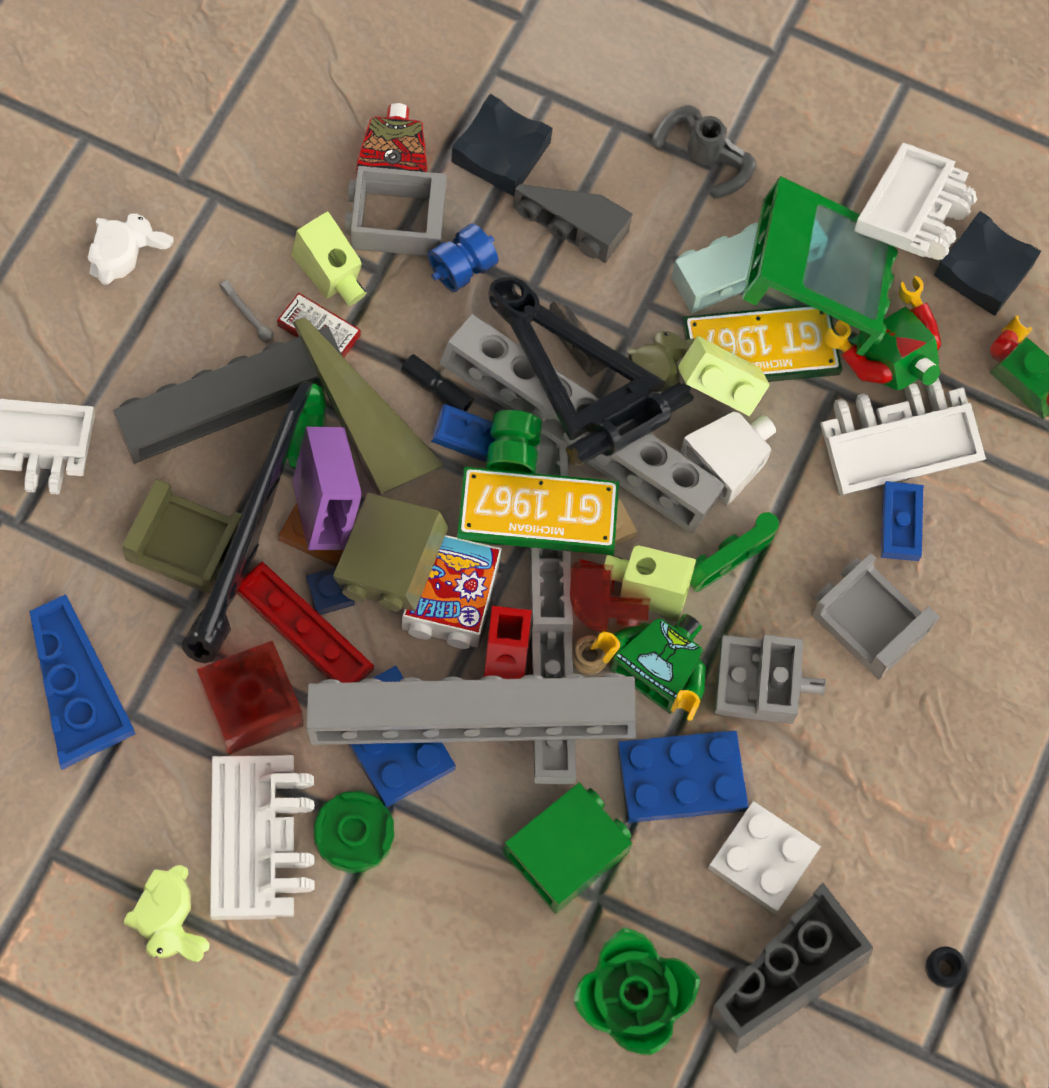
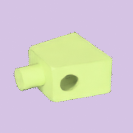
(328, 259)
(655, 576)

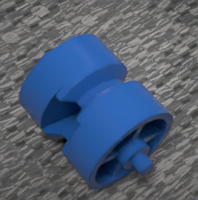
(458, 260)

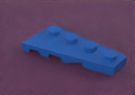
(79, 694)

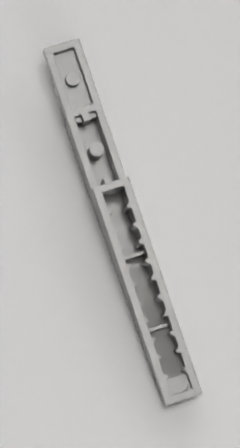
(551, 627)

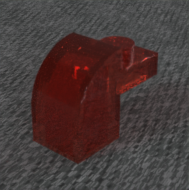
(594, 602)

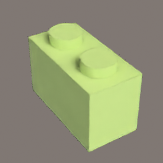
(723, 376)

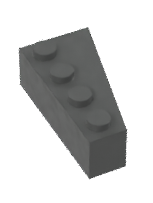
(794, 969)

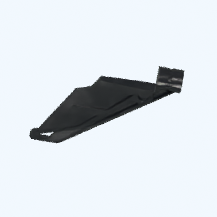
(212, 623)

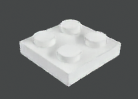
(764, 857)

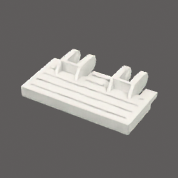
(914, 202)
(47, 436)
(905, 442)
(251, 840)

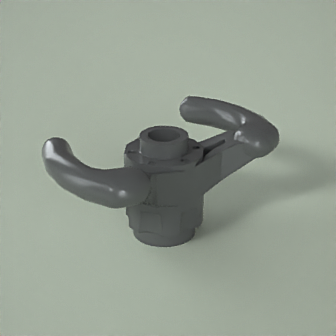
(708, 145)

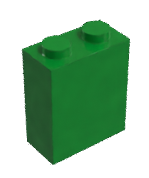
(568, 846)

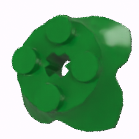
(627, 962)

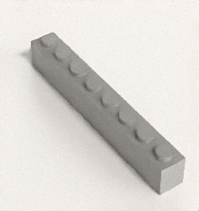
(471, 709)

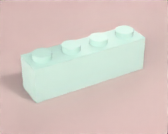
(715, 271)

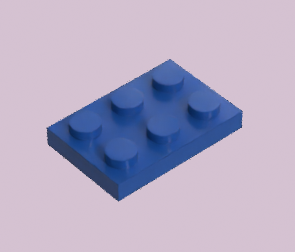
(401, 767)
(682, 776)

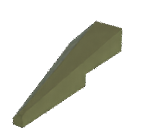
(380, 437)

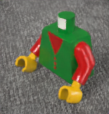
(906, 350)
(1022, 366)

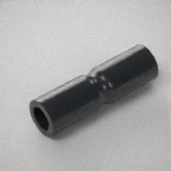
(433, 382)

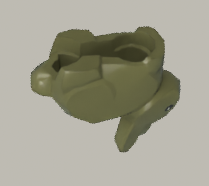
(662, 356)

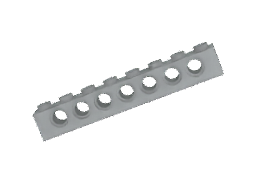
(643, 468)

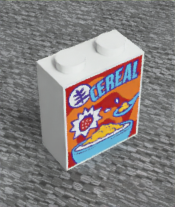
(456, 594)

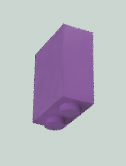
(326, 488)

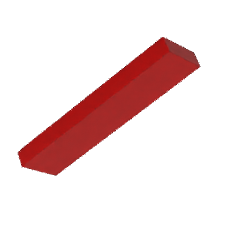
(303, 626)

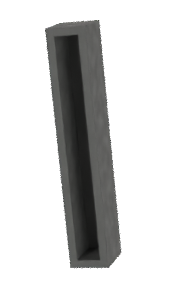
(216, 398)

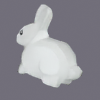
(118, 245)

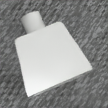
(731, 450)

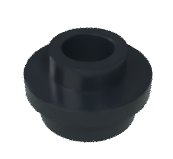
(954, 959)

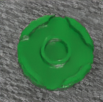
(353, 832)

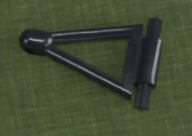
(615, 418)

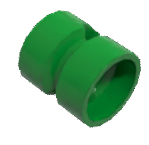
(515, 441)

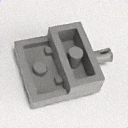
(762, 678)

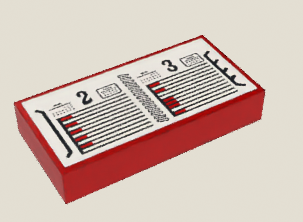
(301, 306)

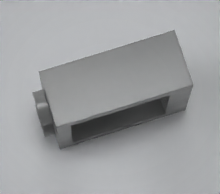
(396, 183)

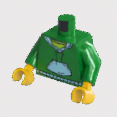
(661, 660)

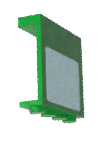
(814, 255)

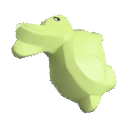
(161, 916)

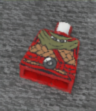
(394, 142)

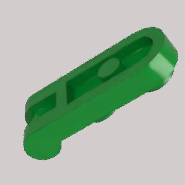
(734, 552)

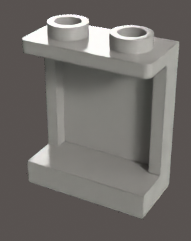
(872, 617)

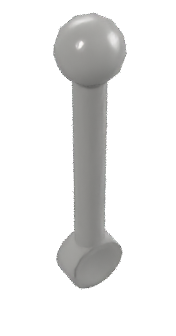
(264, 333)

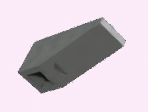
(579, 217)

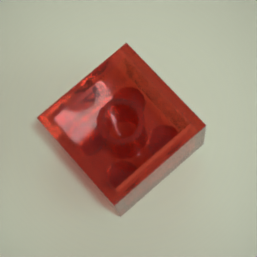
(250, 697)

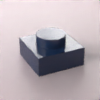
(326, 592)

